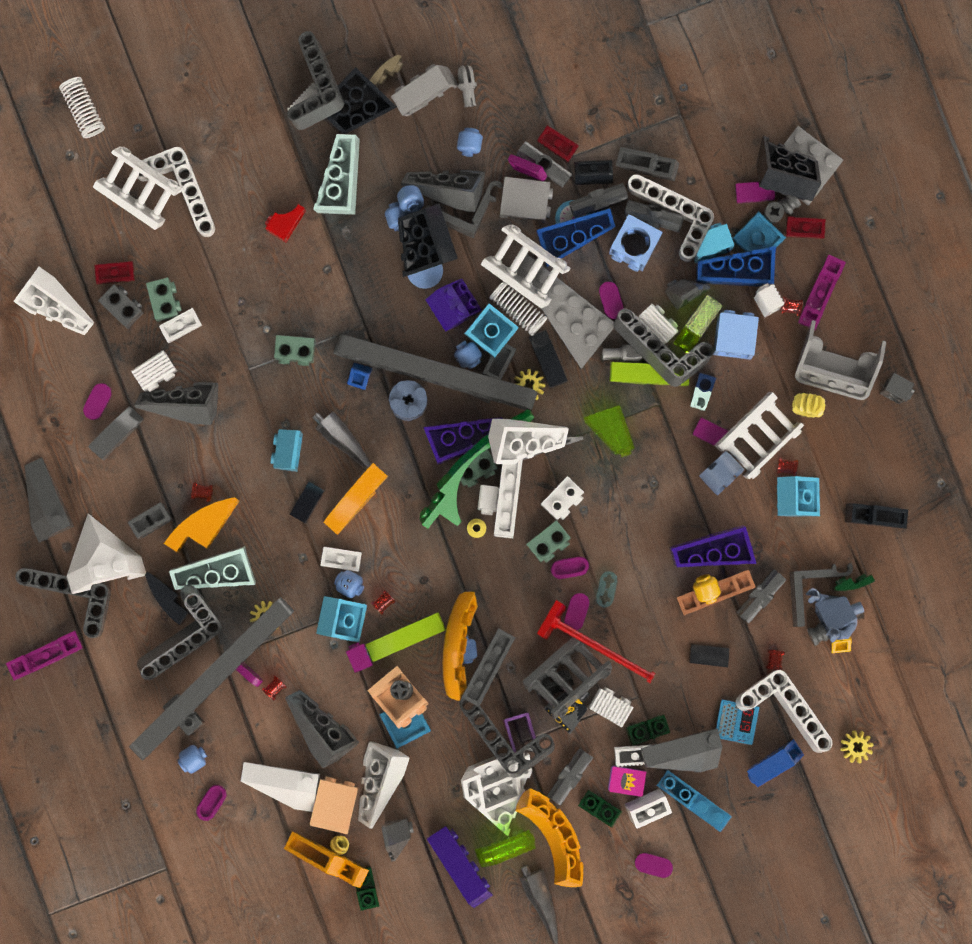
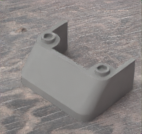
(836, 372)

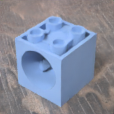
(631, 226)
(735, 335)

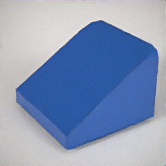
(359, 376)

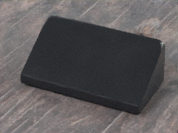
(593, 172)
(307, 502)
(709, 655)

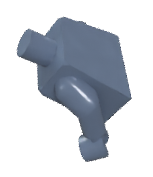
(835, 614)

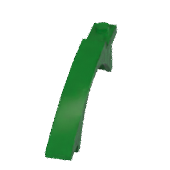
(446, 500)

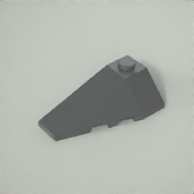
(456, 190)
(684, 292)
(188, 404)
(46, 507)
(323, 735)
(688, 753)
(396, 836)

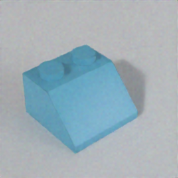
(716, 242)
(491, 330)
(287, 450)
(798, 496)
(341, 619)

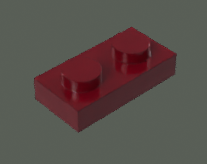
(557, 143)
(805, 227)
(114, 273)

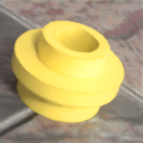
(482, 528)
(339, 845)

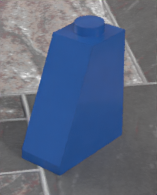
(775, 763)

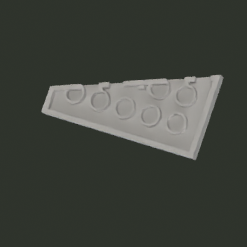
(571, 316)

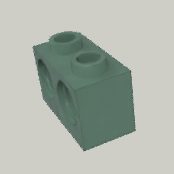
(159, 301)
(295, 345)
(477, 471)
(545, 537)

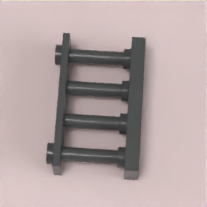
(488, 667)
(549, 669)

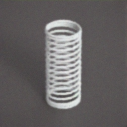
(77, 81)
(533, 328)

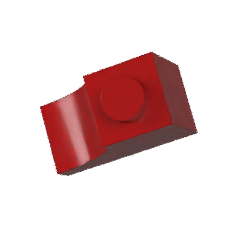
(284, 224)

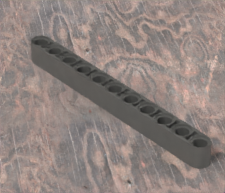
(435, 372)
(211, 679)

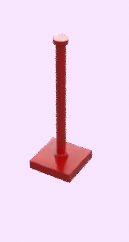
(553, 621)

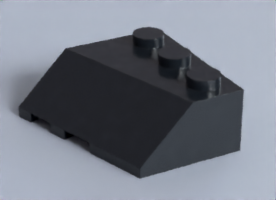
(361, 103)
(787, 171)
(425, 240)

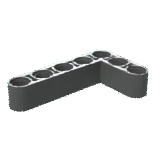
(328, 99)
(660, 350)
(94, 599)
(182, 637)
(499, 742)

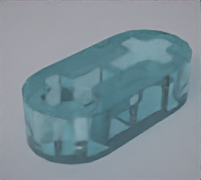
(601, 589)

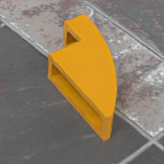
(355, 499)
(202, 525)
(326, 859)

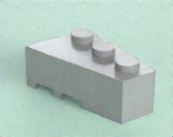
(423, 89)

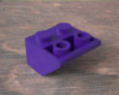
(453, 304)

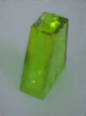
(698, 324)
(611, 430)
(505, 848)

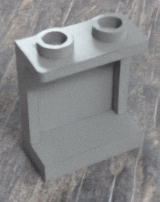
(526, 199)

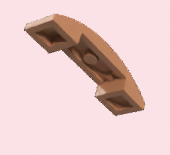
(729, 587)

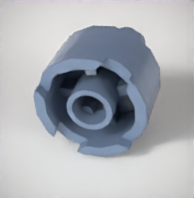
(404, 390)
(721, 473)

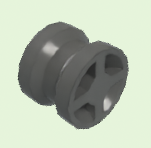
(789, 203)
(771, 215)
(817, 634)
(397, 689)

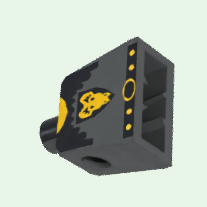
(574, 714)

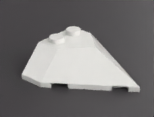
(101, 558)
(494, 791)

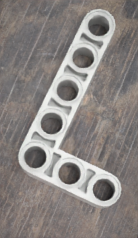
(190, 182)
(680, 202)
(789, 706)

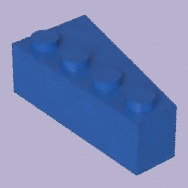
(571, 235)
(739, 269)

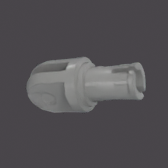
(467, 85)
(625, 354)

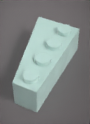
(340, 181)
(221, 570)

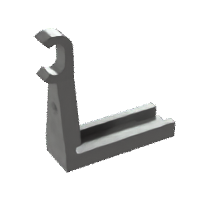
(465, 227)
(797, 589)

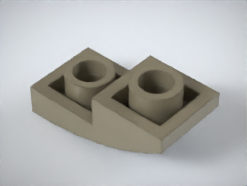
(390, 67)

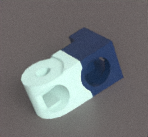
(702, 391)

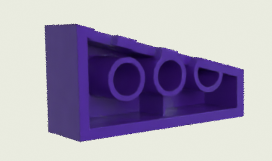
(456, 439)
(720, 548)
(459, 867)

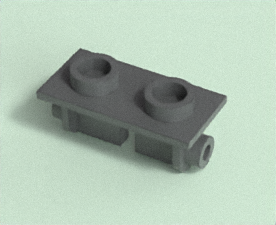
(553, 687)

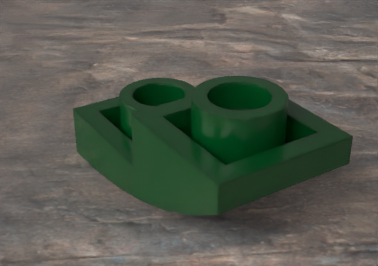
(847, 584)
(647, 730)
(600, 808)
(367, 894)

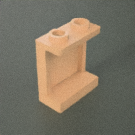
(398, 710)
(334, 805)

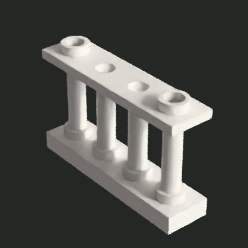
(122, 196)
(509, 274)
(740, 430)
(508, 500)

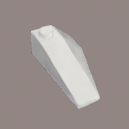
(49, 298)
(517, 439)
(382, 776)
(286, 785)

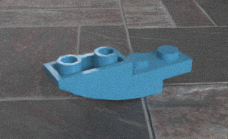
(694, 801)

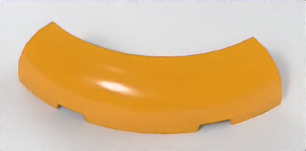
(455, 645)
(558, 834)

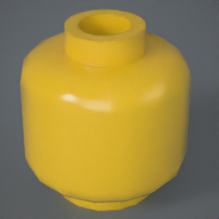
(706, 589)

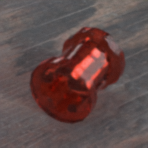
(792, 306)
(787, 466)
(202, 492)
(383, 602)
(775, 660)
(274, 688)

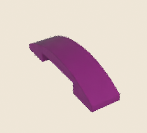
(821, 291)
(44, 656)

